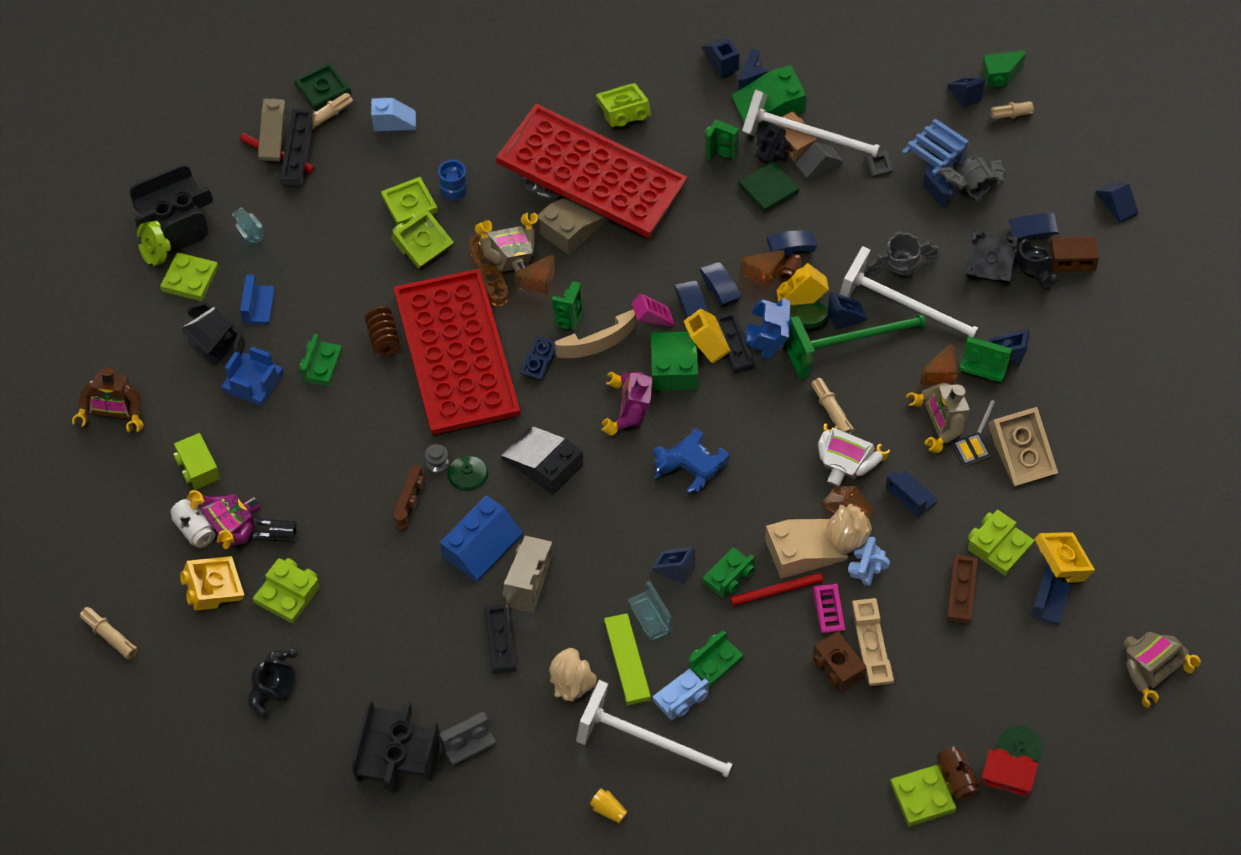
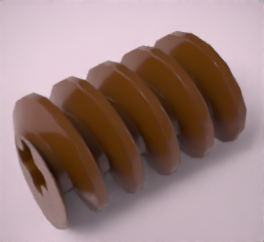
(382, 332)

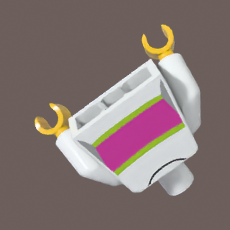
(847, 455)

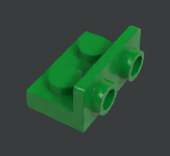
(721, 139)
(569, 309)
(985, 359)
(320, 361)
(729, 572)
(715, 659)

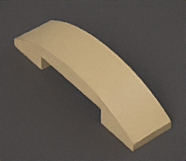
(573, 348)
(871, 642)

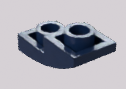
(1034, 225)
(791, 241)
(721, 282)
(690, 297)
(539, 358)

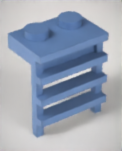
(941, 142)

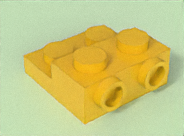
(1065, 556)
(211, 582)

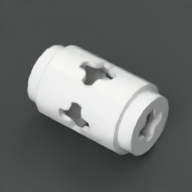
(192, 524)

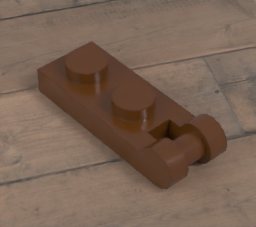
(408, 498)

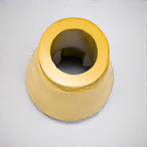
(608, 806)

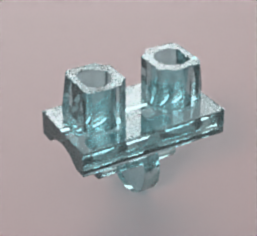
(248, 226)

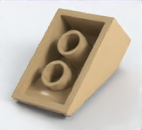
(1023, 446)
(801, 546)

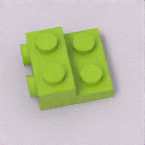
(624, 105)
(421, 238)
(999, 542)
(287, 590)

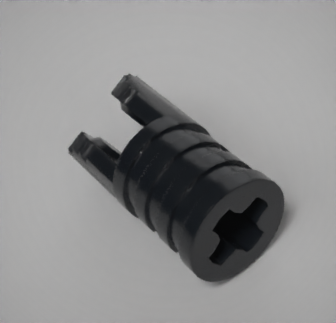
(278, 530)

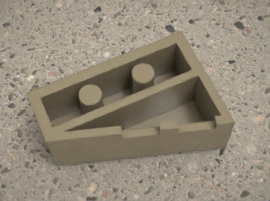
(527, 574)

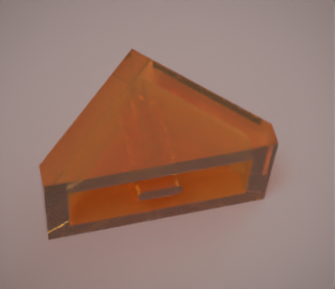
(762, 267)
(536, 276)
(941, 368)
(847, 495)

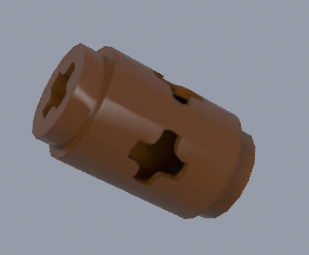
(960, 785)

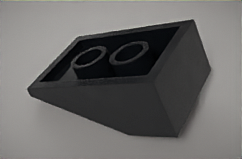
(544, 458)

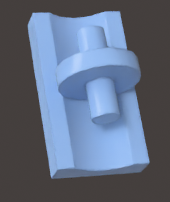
(872, 561)

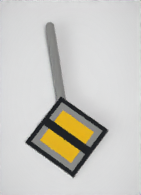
(973, 447)

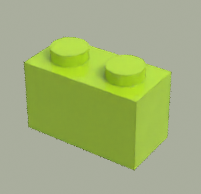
(196, 461)

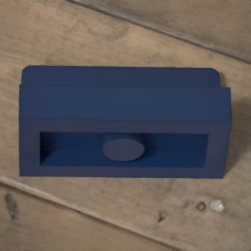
(910, 492)
(1051, 598)

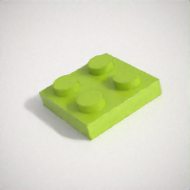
(408, 199)
(189, 276)
(922, 795)

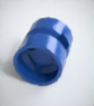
(452, 180)

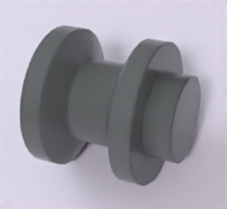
(436, 458)

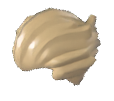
(848, 528)
(571, 675)

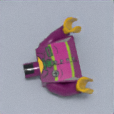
(634, 400)
(227, 516)

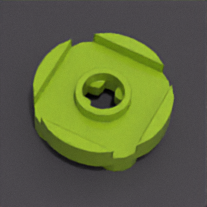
(154, 244)

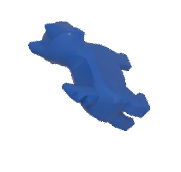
(693, 458)

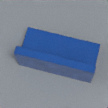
(256, 302)

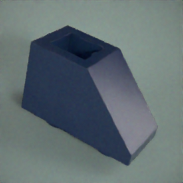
(722, 56)
(937, 185)

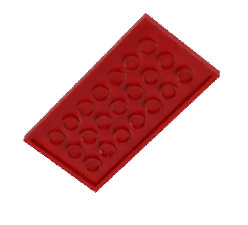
(591, 170)
(456, 351)

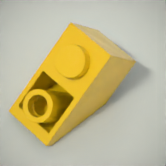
(804, 286)
(707, 335)

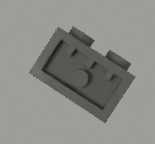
(467, 739)

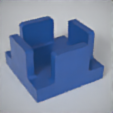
(774, 327)
(251, 376)

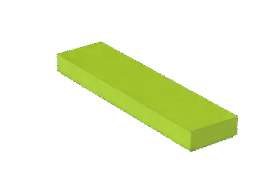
(627, 659)

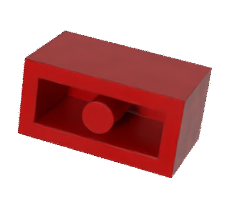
(1009, 772)

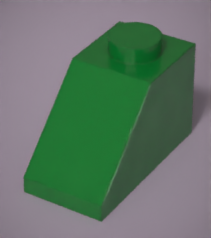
(1002, 67)

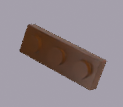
(962, 589)

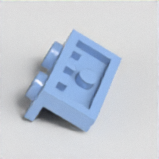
(681, 694)

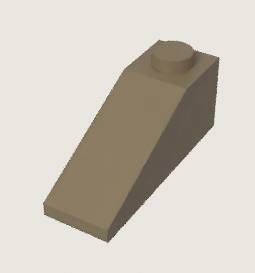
(271, 129)

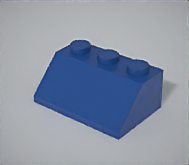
(480, 539)

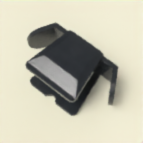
(208, 331)

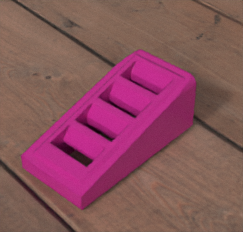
(652, 311)
(826, 590)

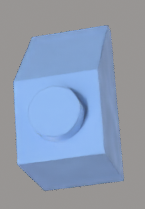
(392, 115)

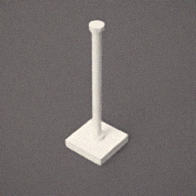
(757, 114)
(856, 277)
(595, 713)

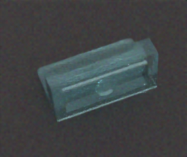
(651, 612)

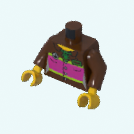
(112, 397)

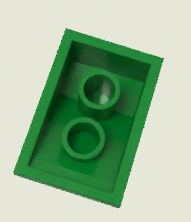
(782, 92)
(673, 361)

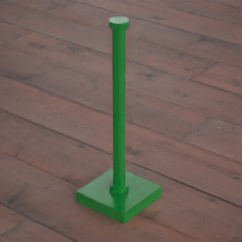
(802, 350)

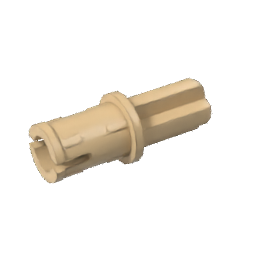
(1012, 110)

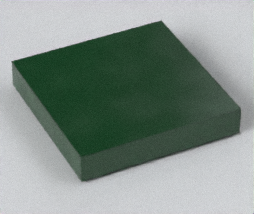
(322, 86)
(768, 187)

